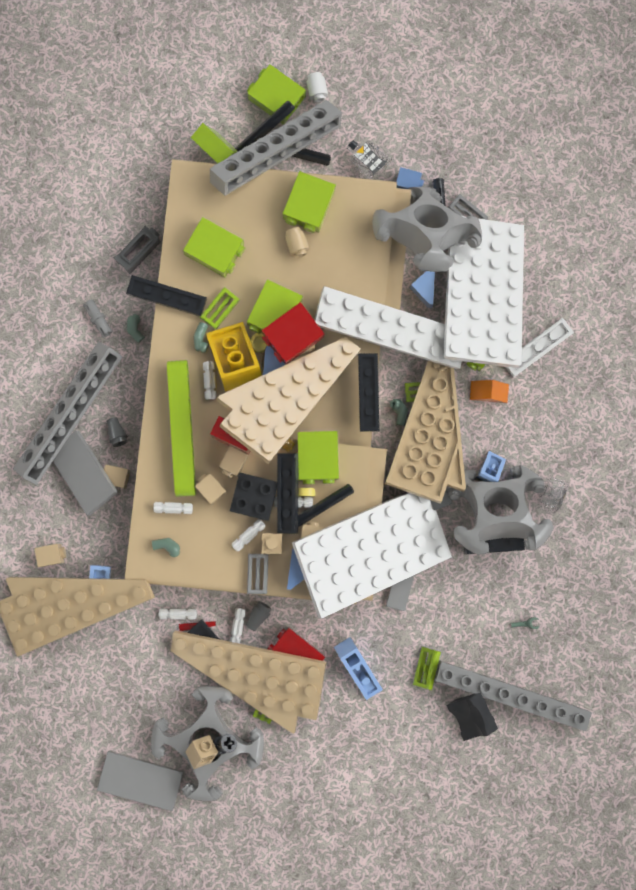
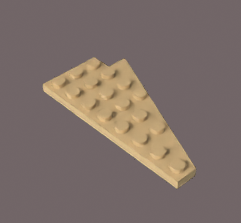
(275, 404)
(431, 444)
(56, 607)
(268, 680)

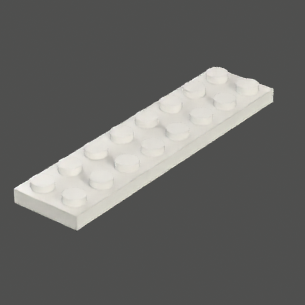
(382, 326)

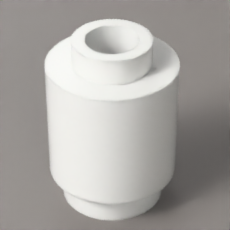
(317, 87)

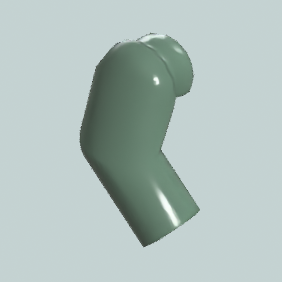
(132, 328)
(198, 338)
(401, 410)
(168, 544)

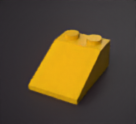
(233, 356)

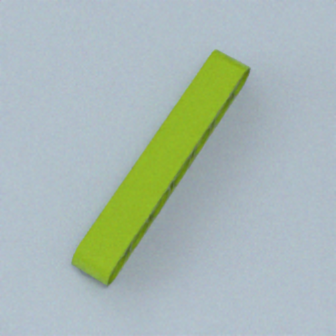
(181, 428)

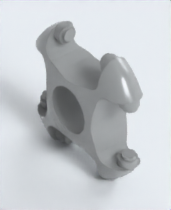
(427, 229)
(494, 527)
(210, 718)

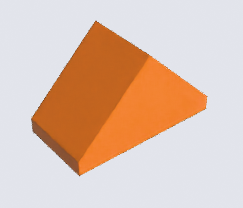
(489, 391)

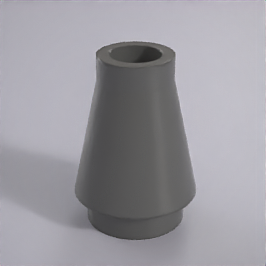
(117, 435)
(258, 615)

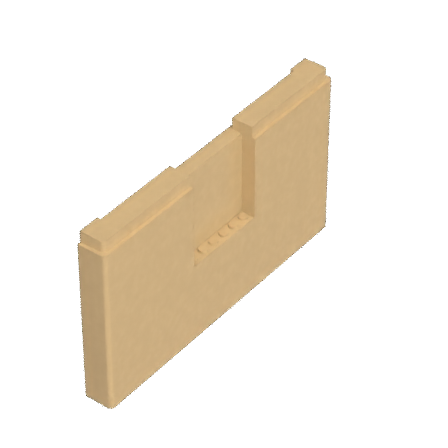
(338, 257)

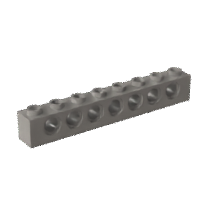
(275, 147)
(67, 413)
(513, 695)

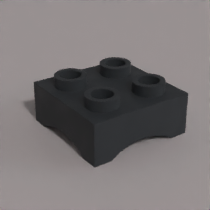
(253, 496)
(473, 716)

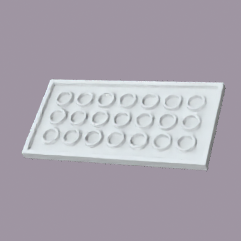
(486, 297)
(370, 552)

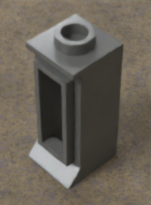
(131, 265)

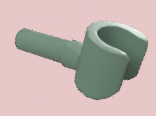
(528, 623)

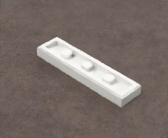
(541, 345)

